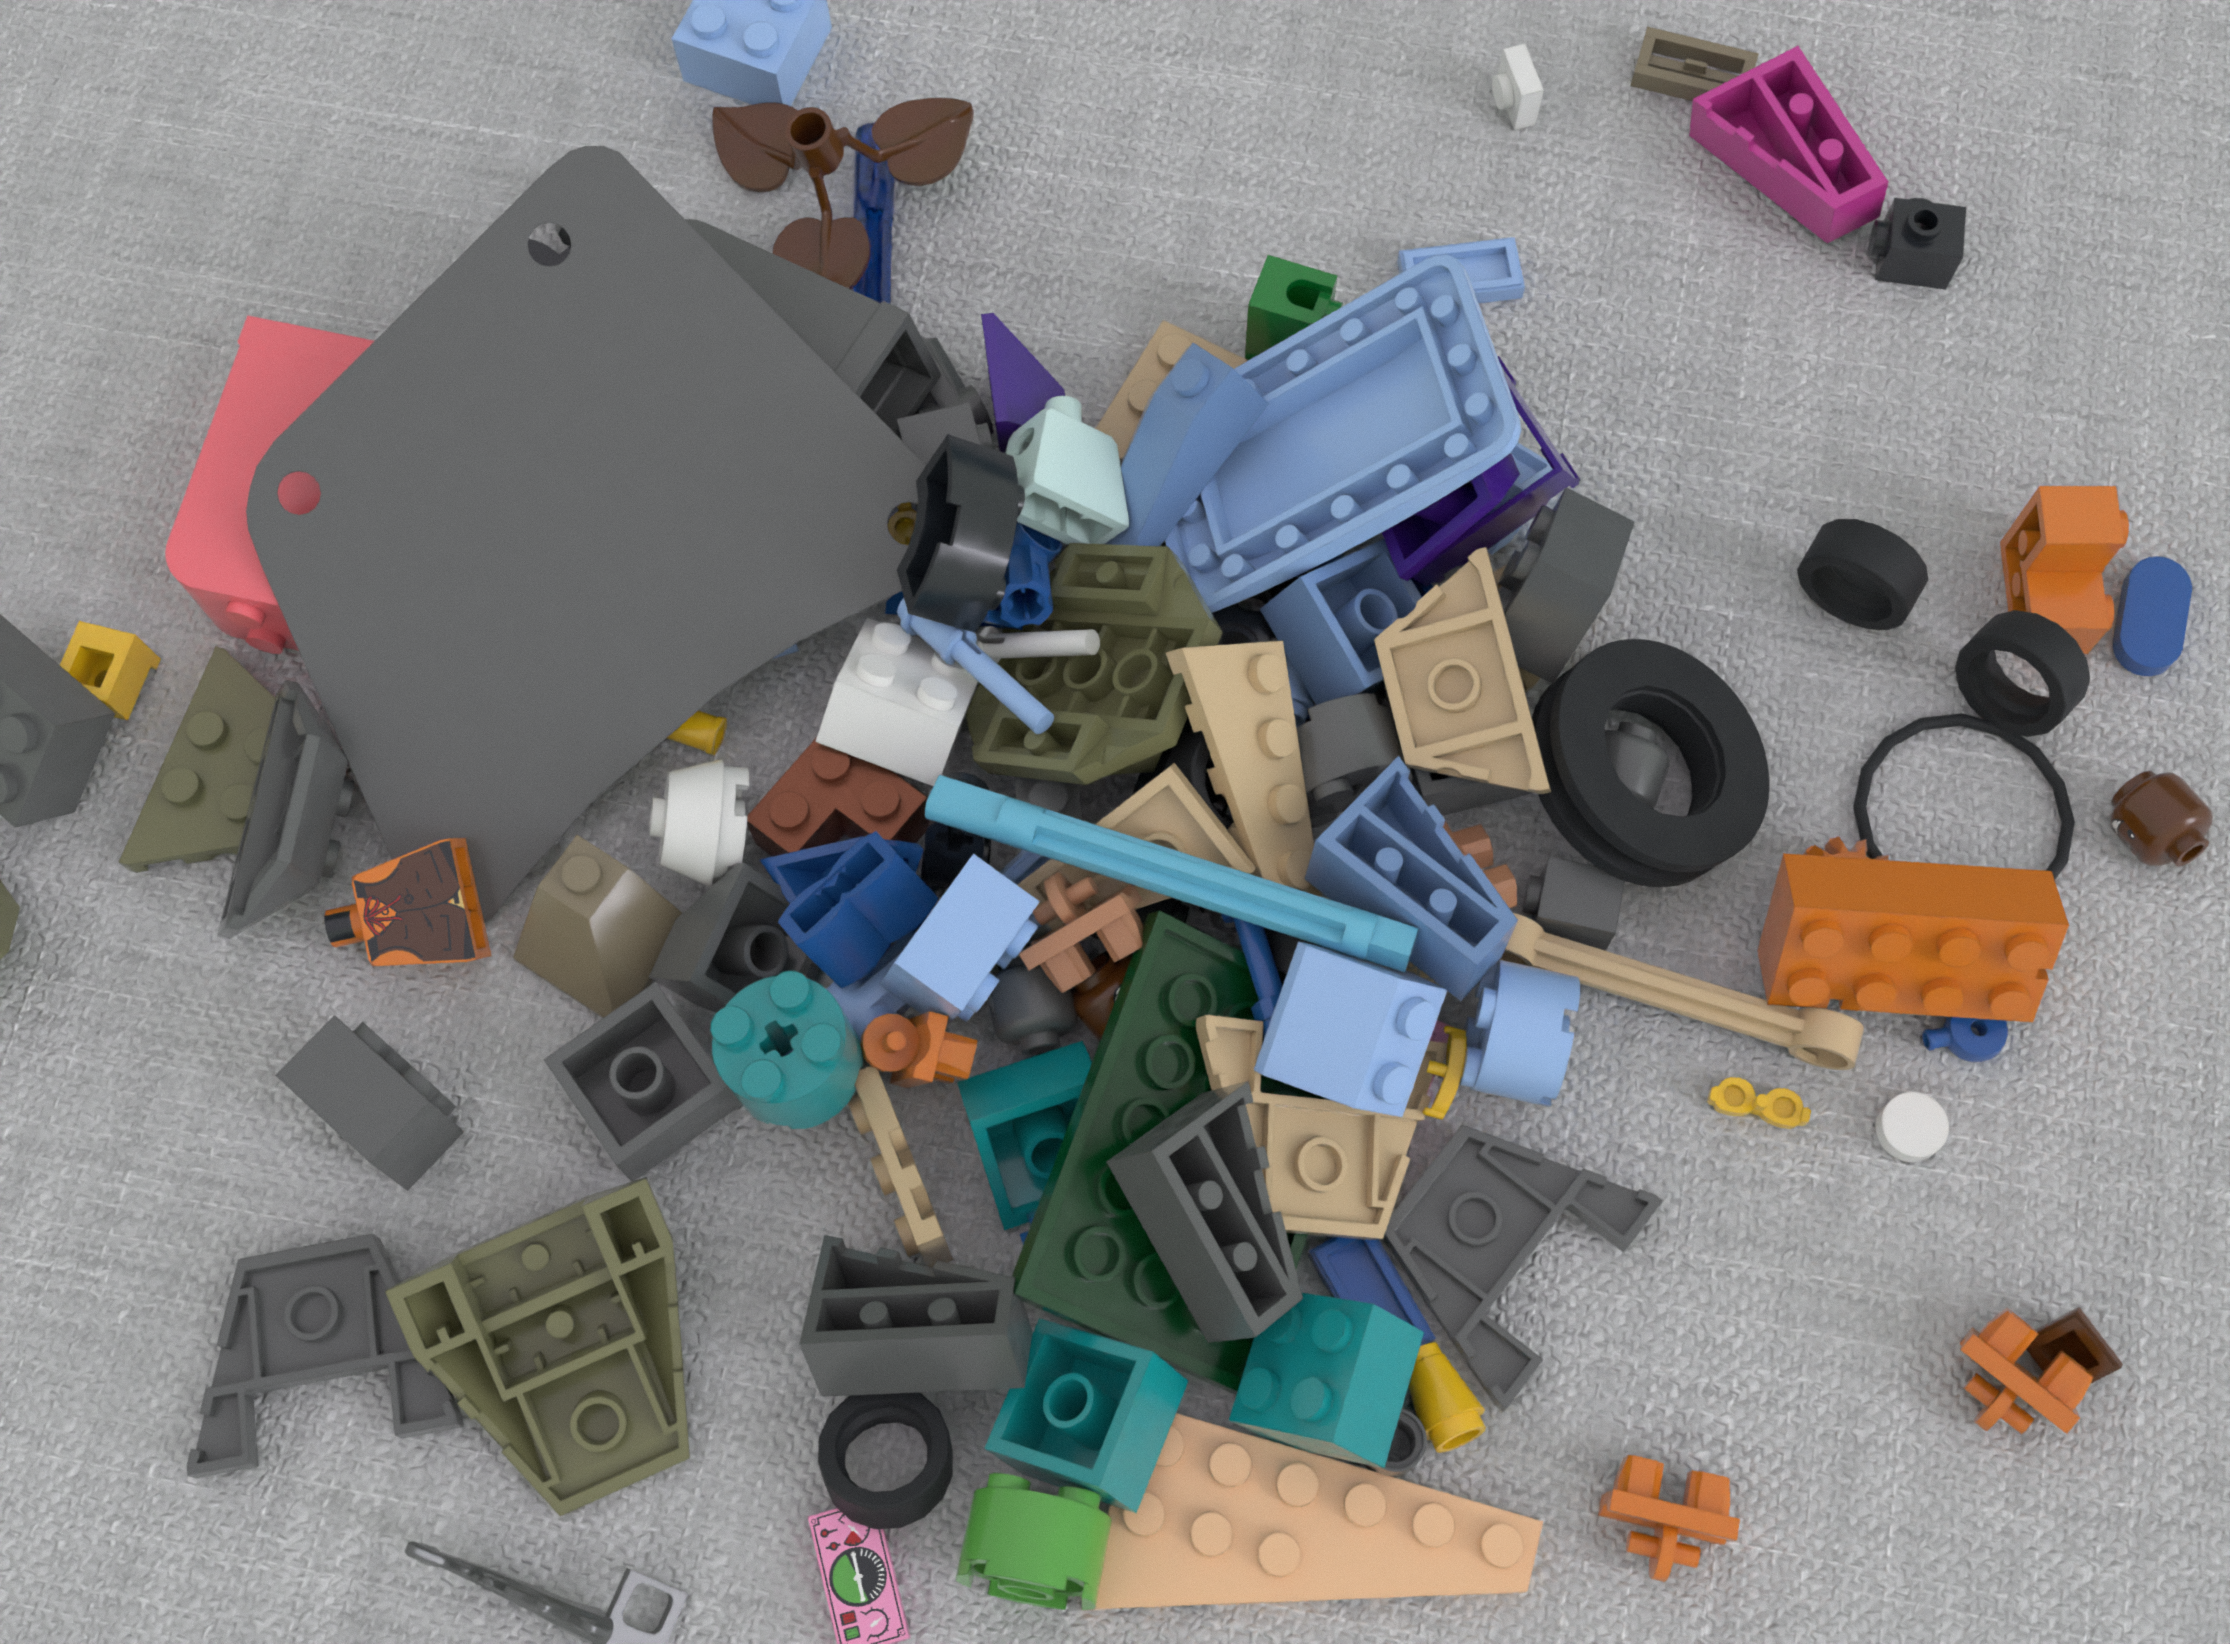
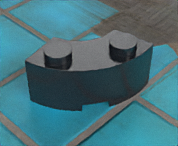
(961, 534)

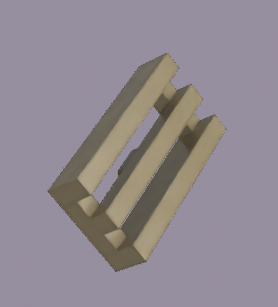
(1691, 77)

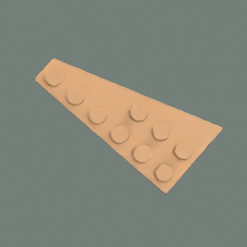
(1281, 1525)

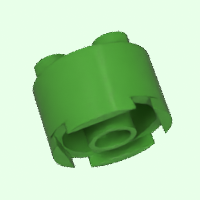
(1035, 1543)

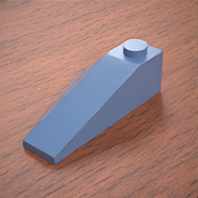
(1182, 442)

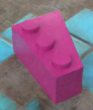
(1792, 145)

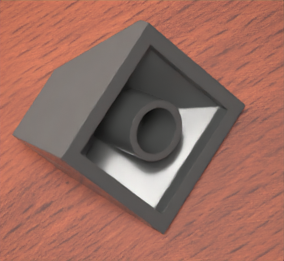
(729, 941)

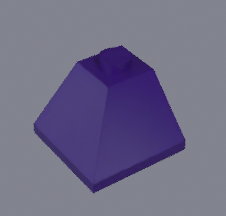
(1016, 379)

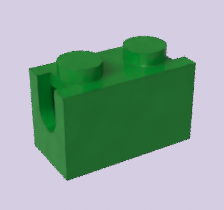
(1286, 302)

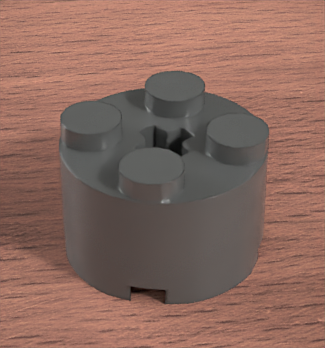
(1345, 752)

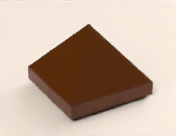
(2078, 1339)

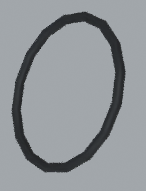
(1979, 724)

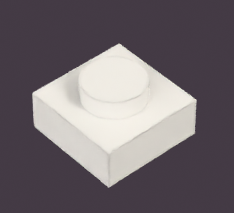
(1518, 87)

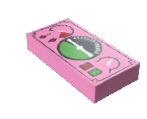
(858, 1580)

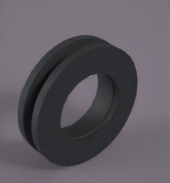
(1698, 715)

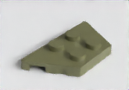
(208, 772)

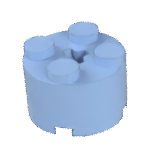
(1520, 1033)

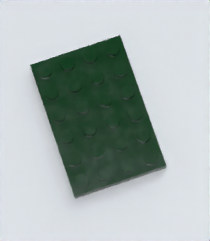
(1085, 1244)

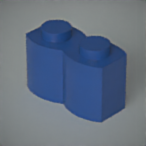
(858, 910)

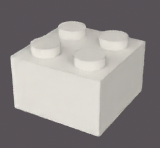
(897, 703)

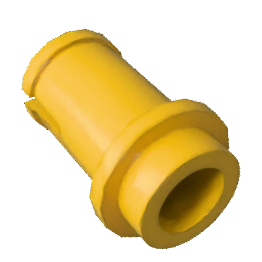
(701, 732)

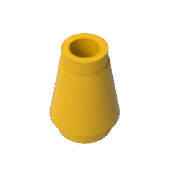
(1444, 1401)

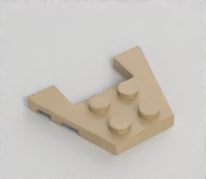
(1328, 1163)

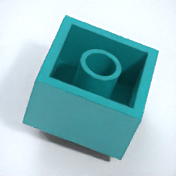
(1329, 1379)
(1088, 1414)

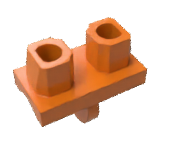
(917, 1049)
(2051, 1394)
(1700, 1517)

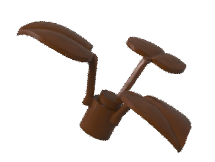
(766, 139)

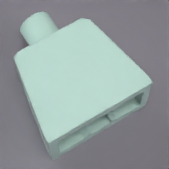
(1069, 476)

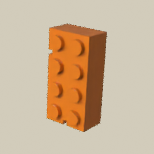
(1911, 937)

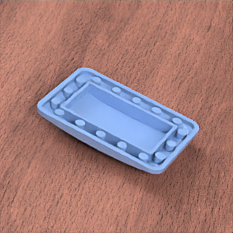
(1359, 433)

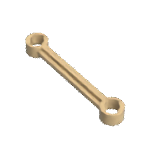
(1810, 1034)

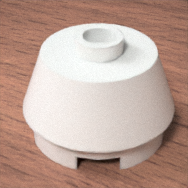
(701, 820)

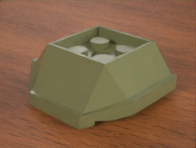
(1107, 707)

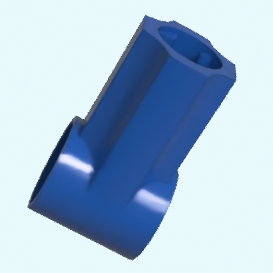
(1028, 578)

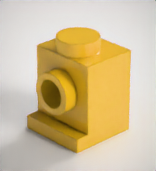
(109, 665)

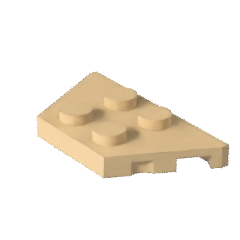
(1460, 685)

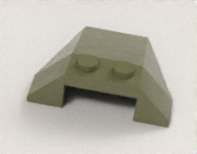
(563, 1343)

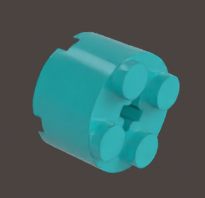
(766, 1024)

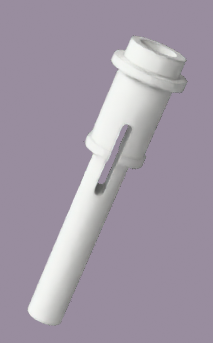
(1037, 644)

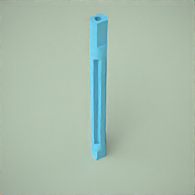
(1171, 873)

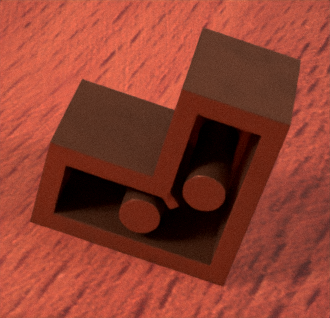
(833, 796)

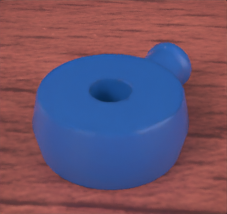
(1963, 1043)

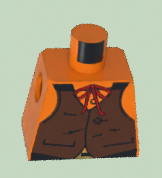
(415, 909)

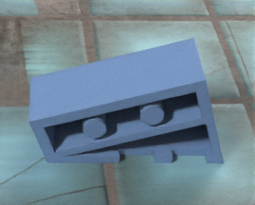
(1403, 865)

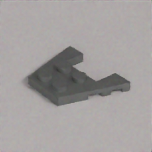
(1475, 1226)
(304, 1322)

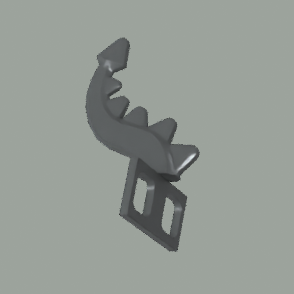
(580, 1620)

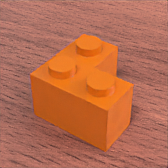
(2058, 558)

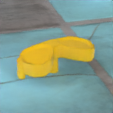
(1451, 1072)

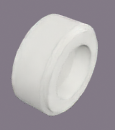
(1912, 1126)

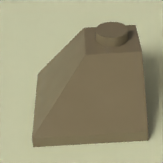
(594, 929)

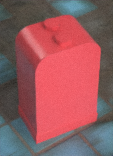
(209, 548)

